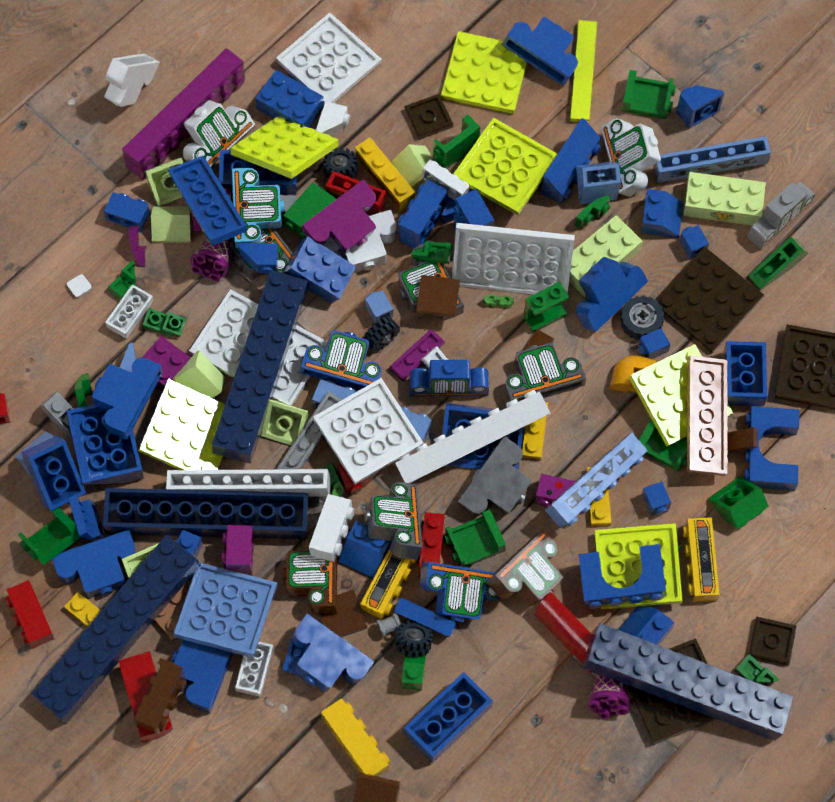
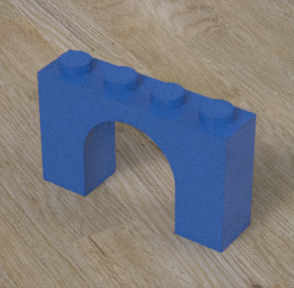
(760, 470)
(649, 585)

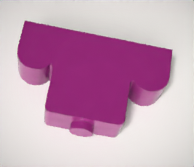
(344, 219)

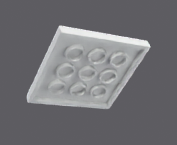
(329, 59)
(368, 431)

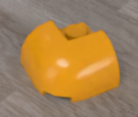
(626, 367)

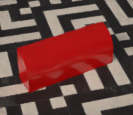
(564, 626)
(137, 675)

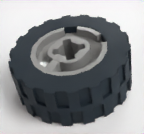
(641, 316)

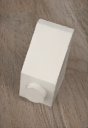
(333, 119)

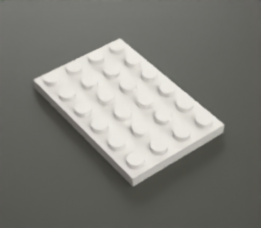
(511, 258)
(226, 337)

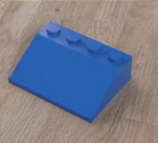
(461, 415)
(100, 454)

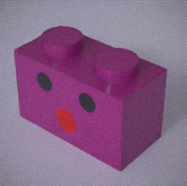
(551, 488)

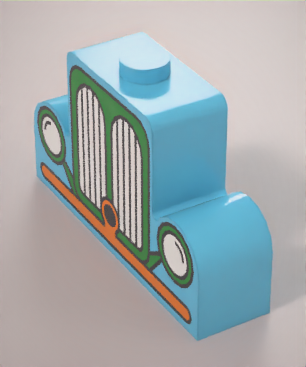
(256, 204)

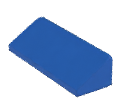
(425, 617)

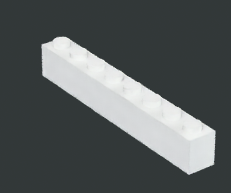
(472, 437)
(311, 481)

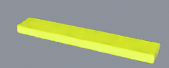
(584, 71)

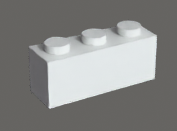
(331, 528)

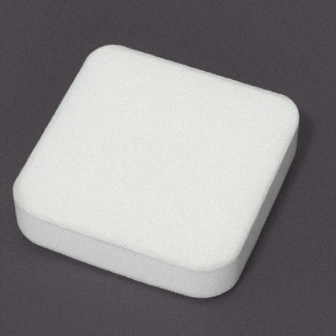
(79, 286)

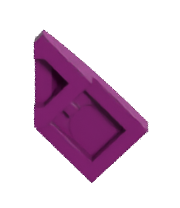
(138, 251)

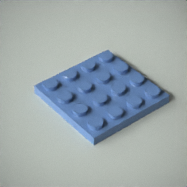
(225, 610)

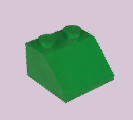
(739, 502)

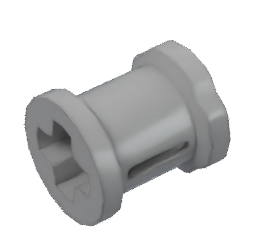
(388, 625)

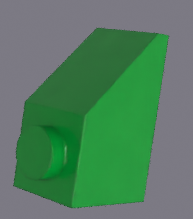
(413, 672)

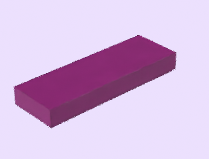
(412, 357)

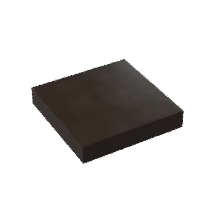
(428, 116)
(772, 641)

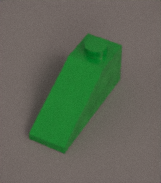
(778, 263)

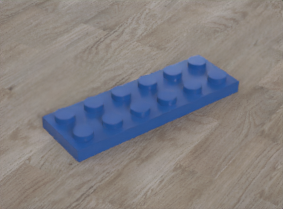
(207, 200)

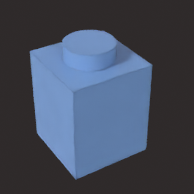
(378, 305)

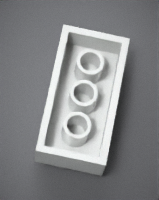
(444, 178)
(129, 311)
(254, 670)

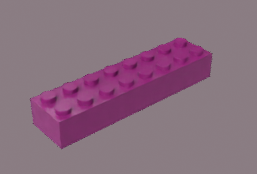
(167, 128)

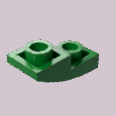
(594, 209)
(164, 323)

